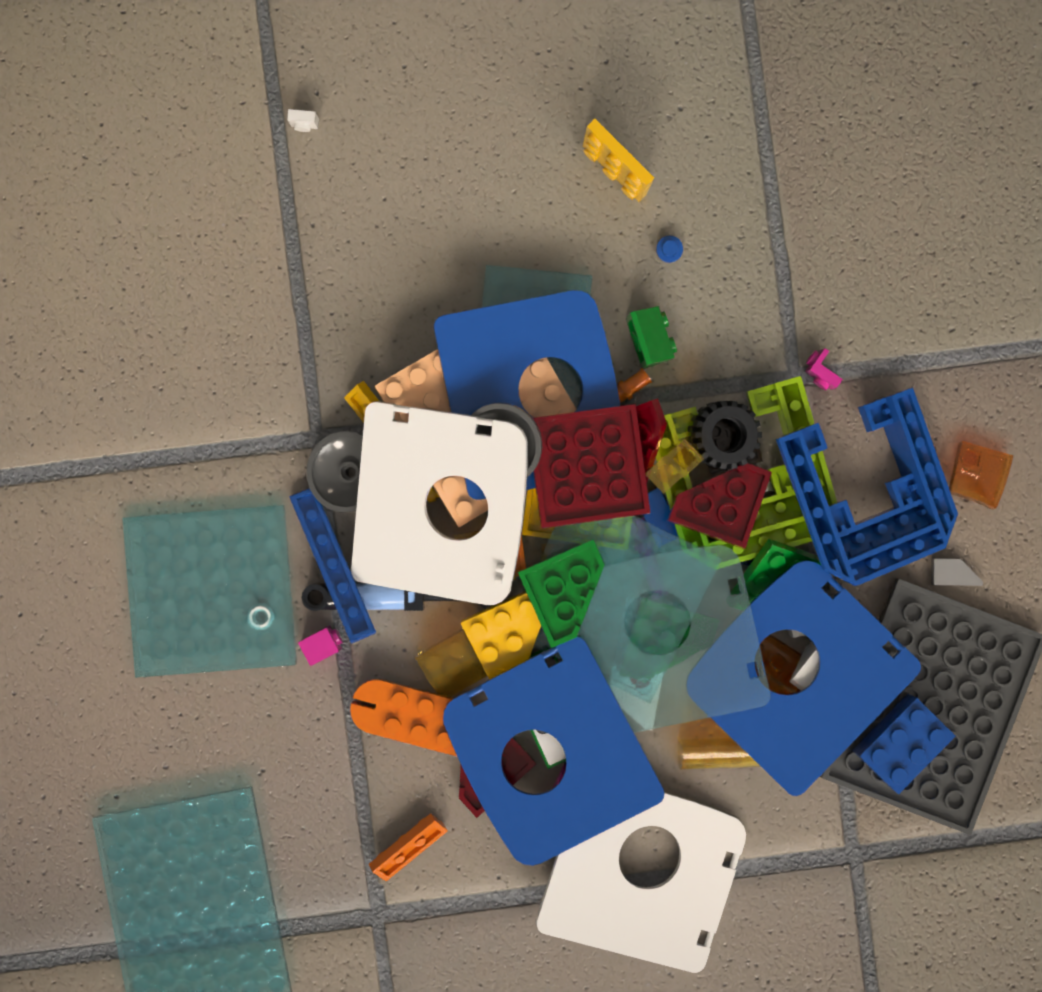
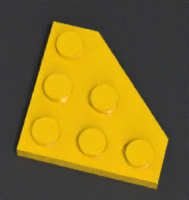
(503, 634)

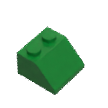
(650, 336)

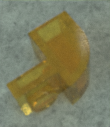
(674, 465)

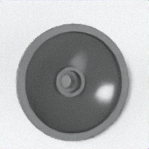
(516, 415)
(330, 467)

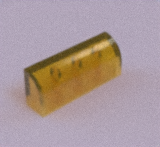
(712, 754)

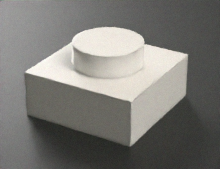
(303, 120)

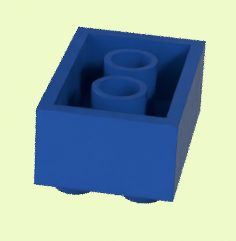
(903, 743)

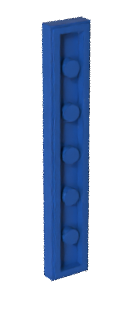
(333, 566)

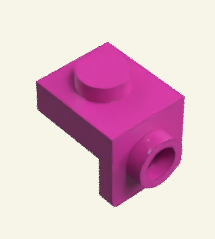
(822, 376)

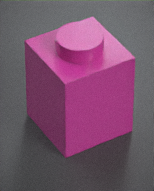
(321, 645)

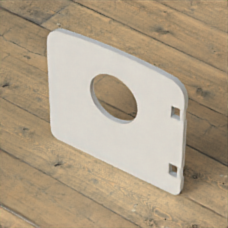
(393, 532)
(599, 907)

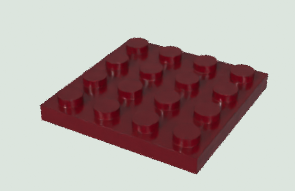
(590, 467)

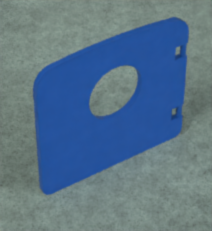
(493, 345)
(855, 680)
(605, 764)

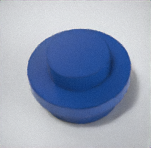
(669, 249)

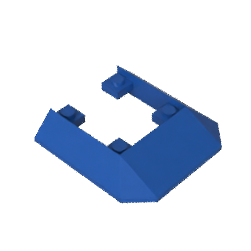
(920, 498)

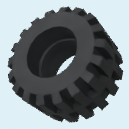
(745, 429)

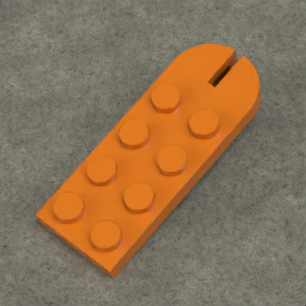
(402, 714)

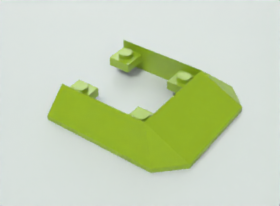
(779, 513)

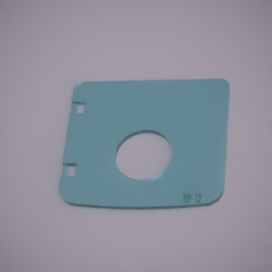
(710, 667)

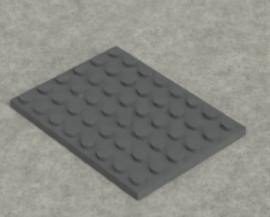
(971, 681)

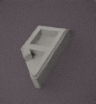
(953, 572)

